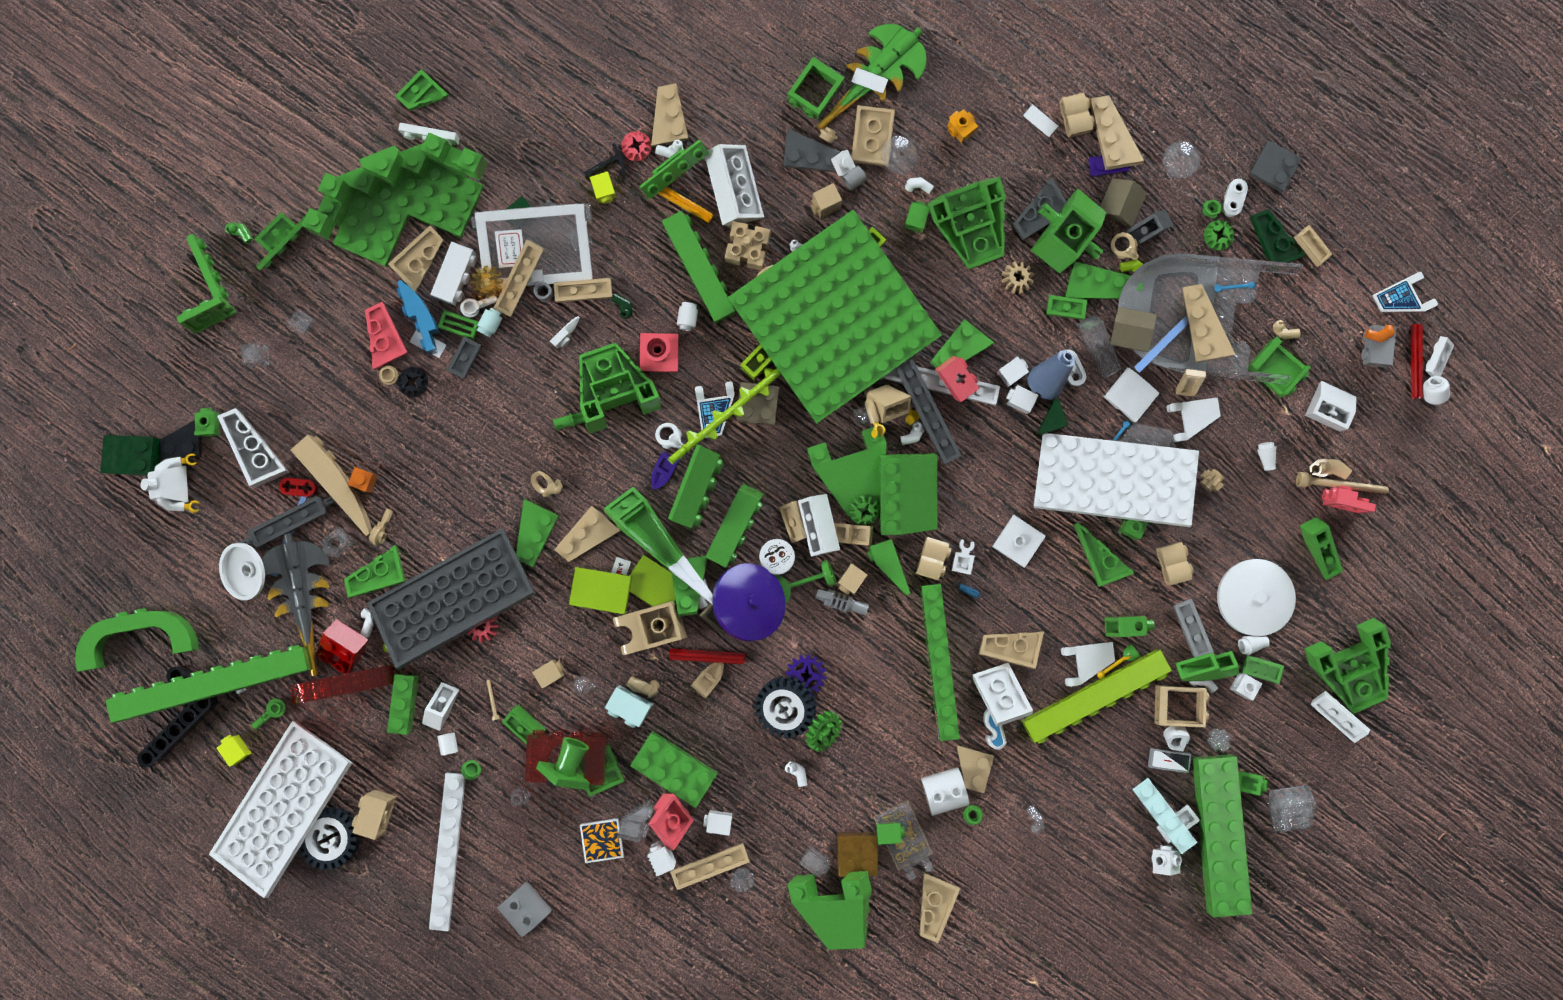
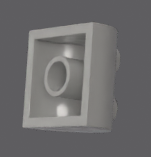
(524, 909)

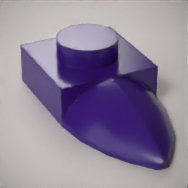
(663, 470)

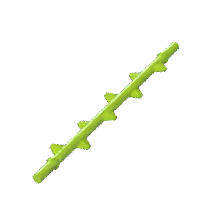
(720, 417)

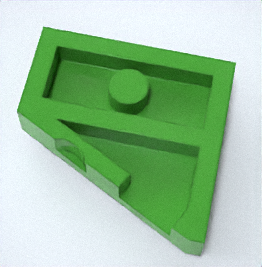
(420, 92)

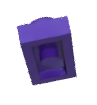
(1098, 169)

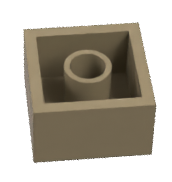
(761, 408)

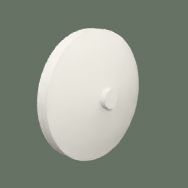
(1256, 597)

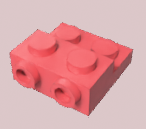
(1346, 499)
(670, 820)

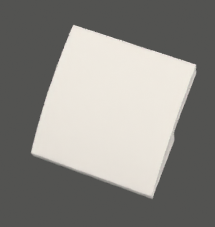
(1131, 395)

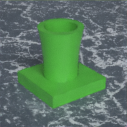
(565, 772)

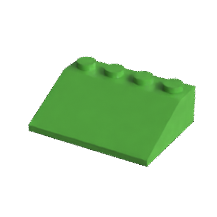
(907, 493)

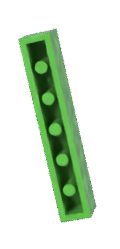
(698, 267)

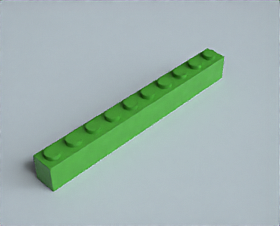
(208, 685)

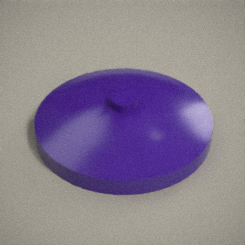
(748, 602)

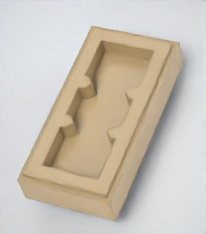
(1313, 245)
(1190, 382)

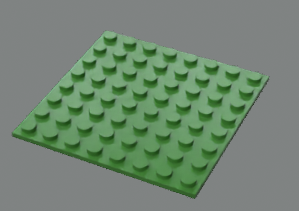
(834, 316)

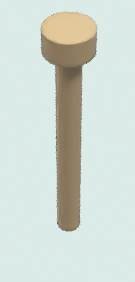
(495, 716)

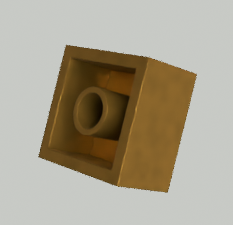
(857, 853)

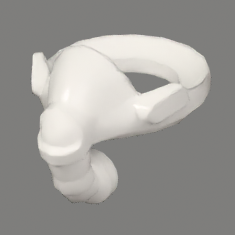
(674, 439)

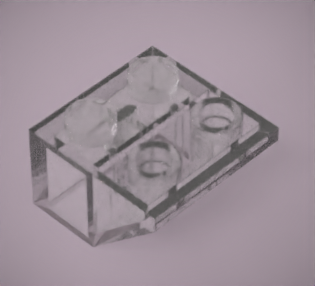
(1291, 808)
(634, 822)

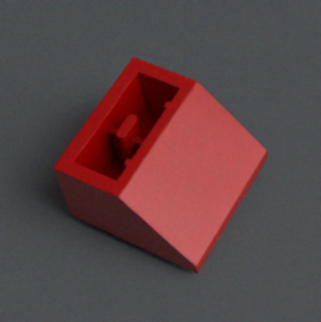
(341, 647)

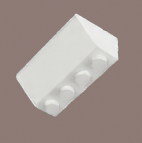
(733, 184)

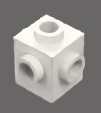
(1166, 860)

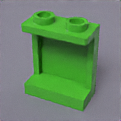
(1277, 360)

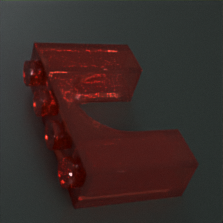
(541, 744)

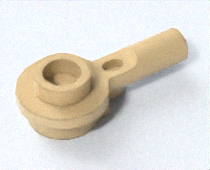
(378, 533)

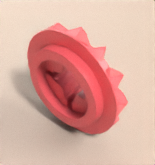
(632, 153)

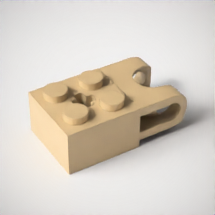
(646, 628)

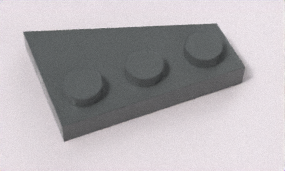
(807, 153)
(1030, 220)

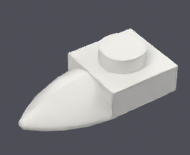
(561, 339)

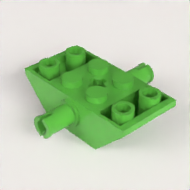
(1056, 244)

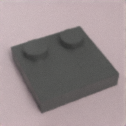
(1275, 166)

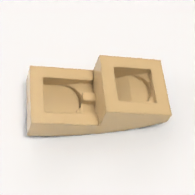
(854, 534)

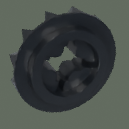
(421, 382)

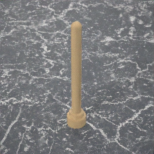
(1304, 479)

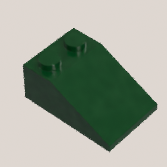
(129, 455)

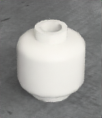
(1436, 390)

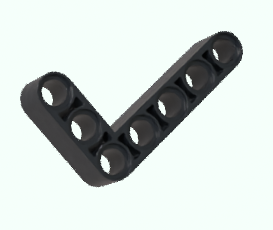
(182, 720)

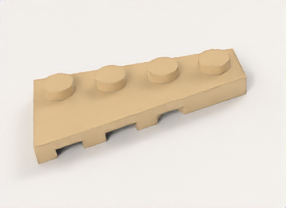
(1114, 138)
(1205, 328)

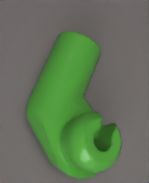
(240, 230)

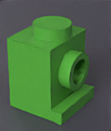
(211, 428)

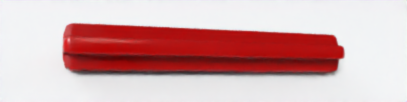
(1416, 361)
(707, 656)

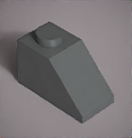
(1151, 227)

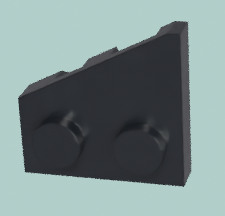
(181, 443)

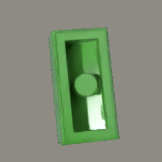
(521, 723)

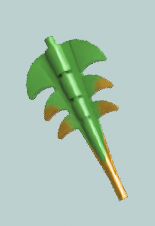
(899, 50)

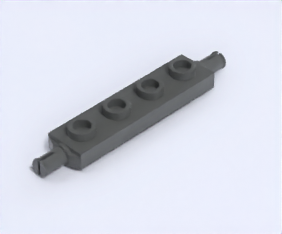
(288, 521)

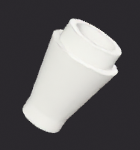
(1267, 454)
(1252, 644)

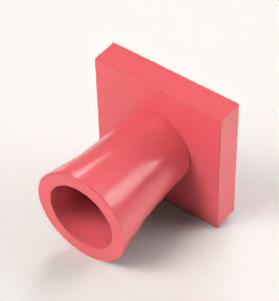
(659, 362)

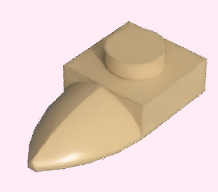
(708, 679)

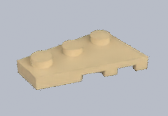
(668, 118)
(417, 258)
(586, 534)
(1013, 648)
(936, 906)

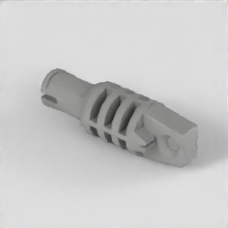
(841, 601)

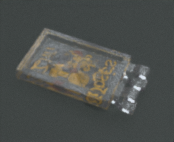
(914, 846)

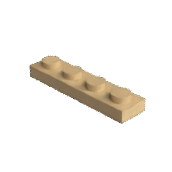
(518, 278)
(710, 866)

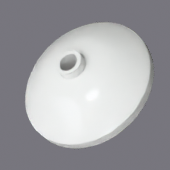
(242, 571)

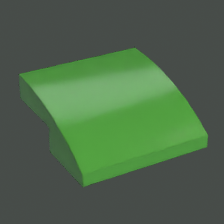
(613, 774)

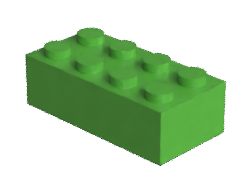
(674, 769)

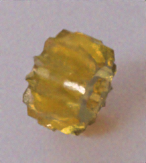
(491, 288)

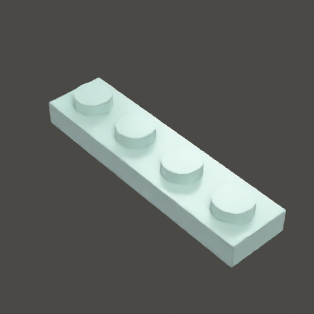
(1164, 816)

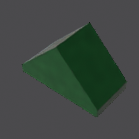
(1053, 419)

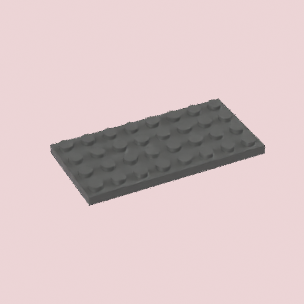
(450, 599)

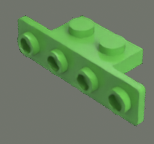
(673, 168)
(275, 236)

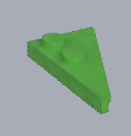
(1103, 563)

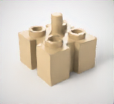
(747, 245)

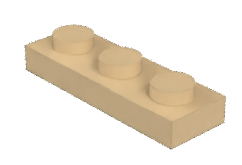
(583, 290)

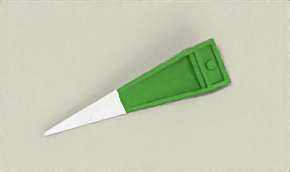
(641, 524)

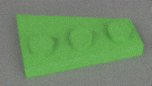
(963, 343)
(377, 575)
(686, 597)

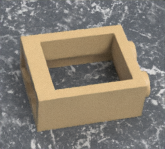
(1161, 704)

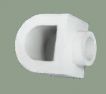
(1176, 737)

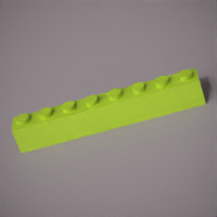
(1096, 695)

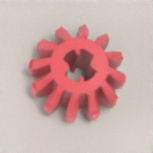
(481, 633)

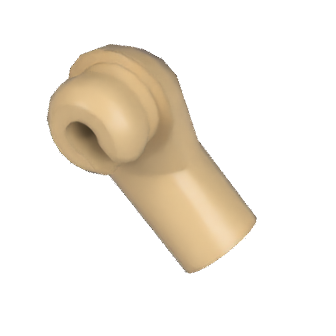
(1280, 329)

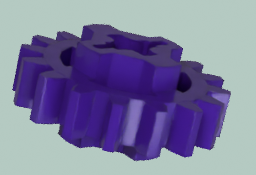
(814, 675)

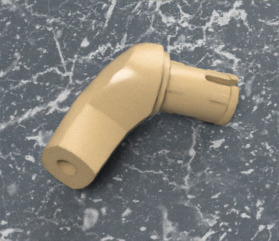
(1328, 467)

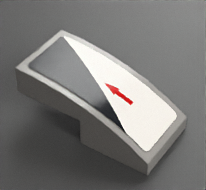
(1169, 760)

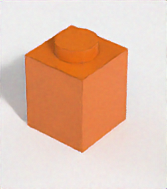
(362, 480)

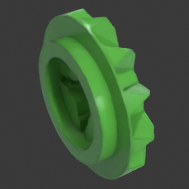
(1210, 236)
(861, 502)

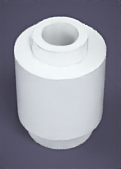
(687, 316)

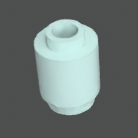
(489, 322)

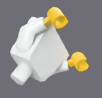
(169, 484)

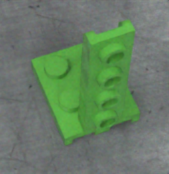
(209, 311)

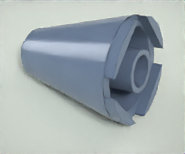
(1051, 375)

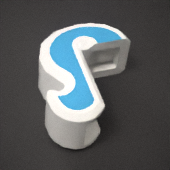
(997, 738)

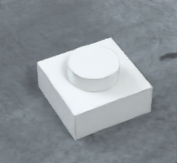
(843, 163)

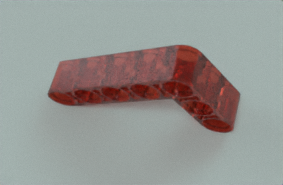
(341, 684)

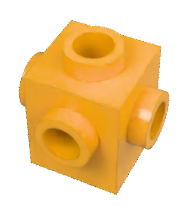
(962, 125)

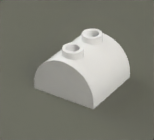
(945, 791)

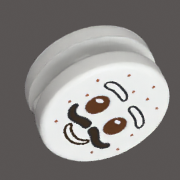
(777, 556)

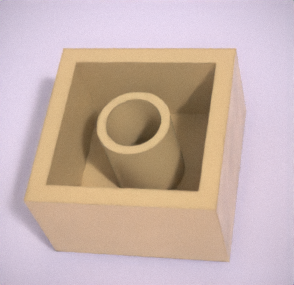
(373, 814)

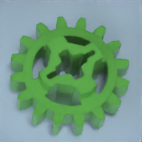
(823, 731)

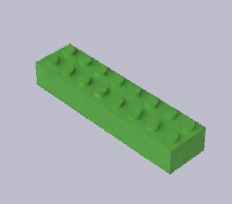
(1222, 835)

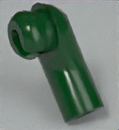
(625, 305)

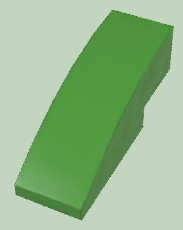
(1208, 667)

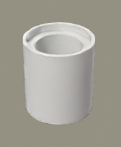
(447, 743)

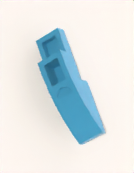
(417, 310)

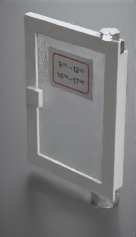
(555, 228)

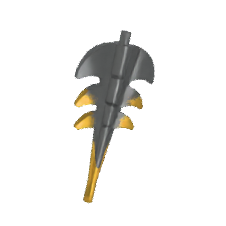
(293, 563)

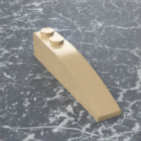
(332, 478)

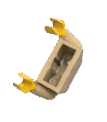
(887, 404)

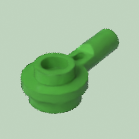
(275, 708)

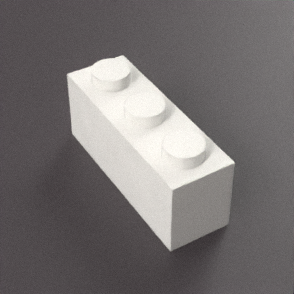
(454, 274)
(818, 525)

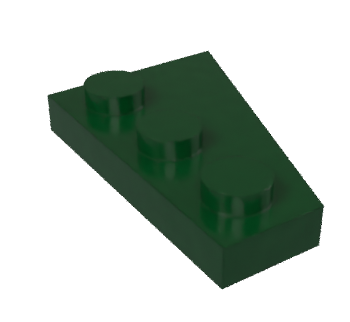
(1273, 239)

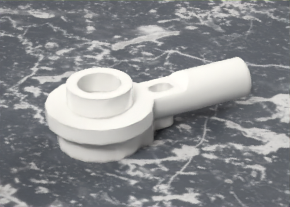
(471, 307)

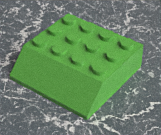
(695, 488)

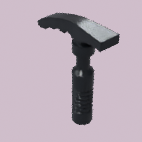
(602, 165)

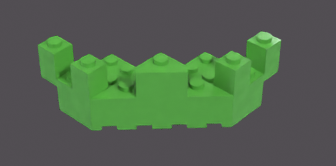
(392, 185)

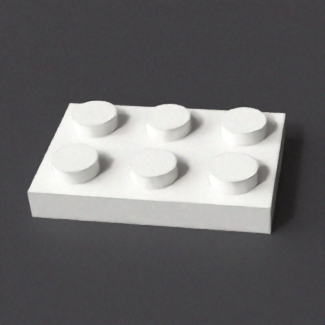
(1002, 694)

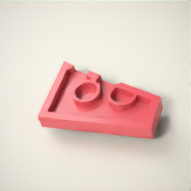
(384, 337)

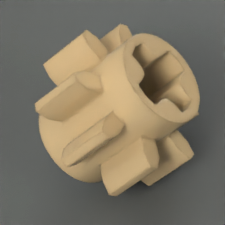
(1211, 480)

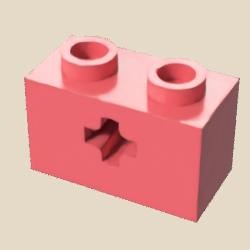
(948, 373)

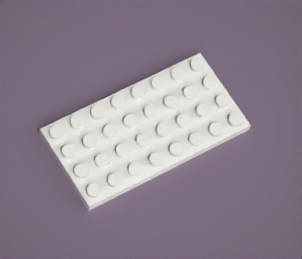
(1116, 479)
(280, 809)

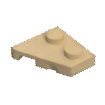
(975, 768)

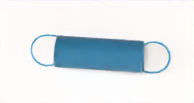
(972, 592)

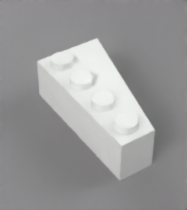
(253, 454)

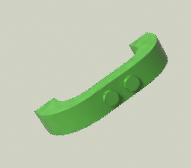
(91, 644)

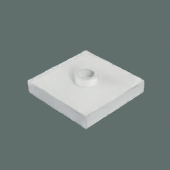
(1018, 541)

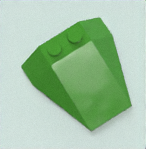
(973, 220)

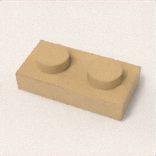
(793, 521)

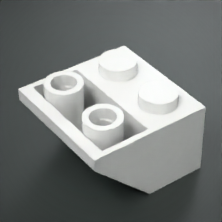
(1332, 407)

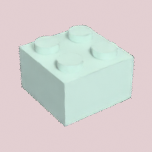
(628, 706)

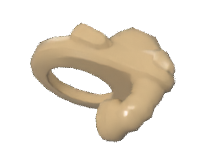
(1130, 252)
(552, 488)

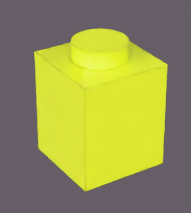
(603, 188)
(233, 750)

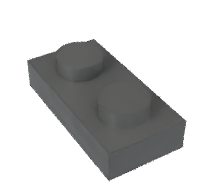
(464, 358)

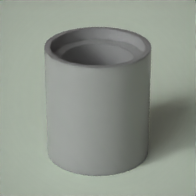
(854, 178)
(541, 285)

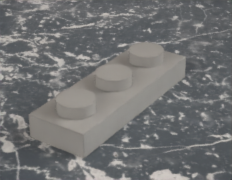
(1192, 628)

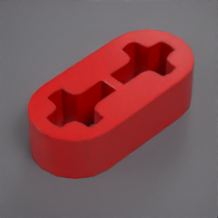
(298, 482)

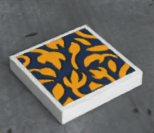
(601, 840)

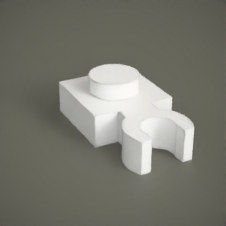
(963, 561)

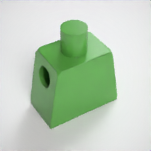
(1128, 626)

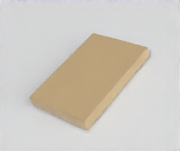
(871, 131)

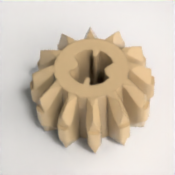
(1023, 275)

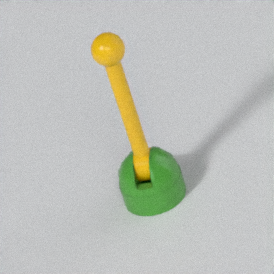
(1129, 654)

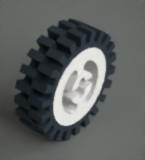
(776, 716)
(337, 854)

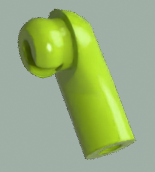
(1131, 265)

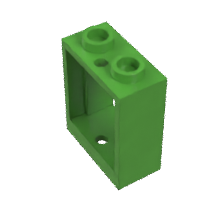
(824, 72)

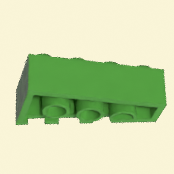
(734, 525)

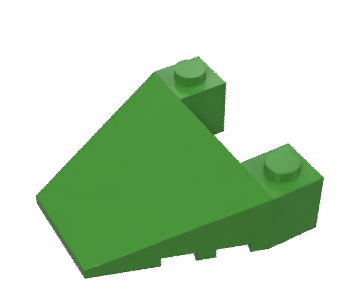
(609, 381)
(851, 474)
(1358, 672)
(835, 919)

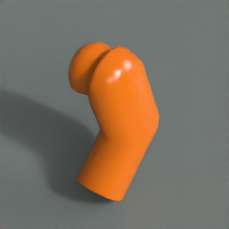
(1381, 336)

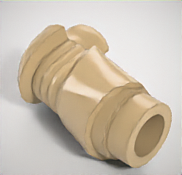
(643, 687)

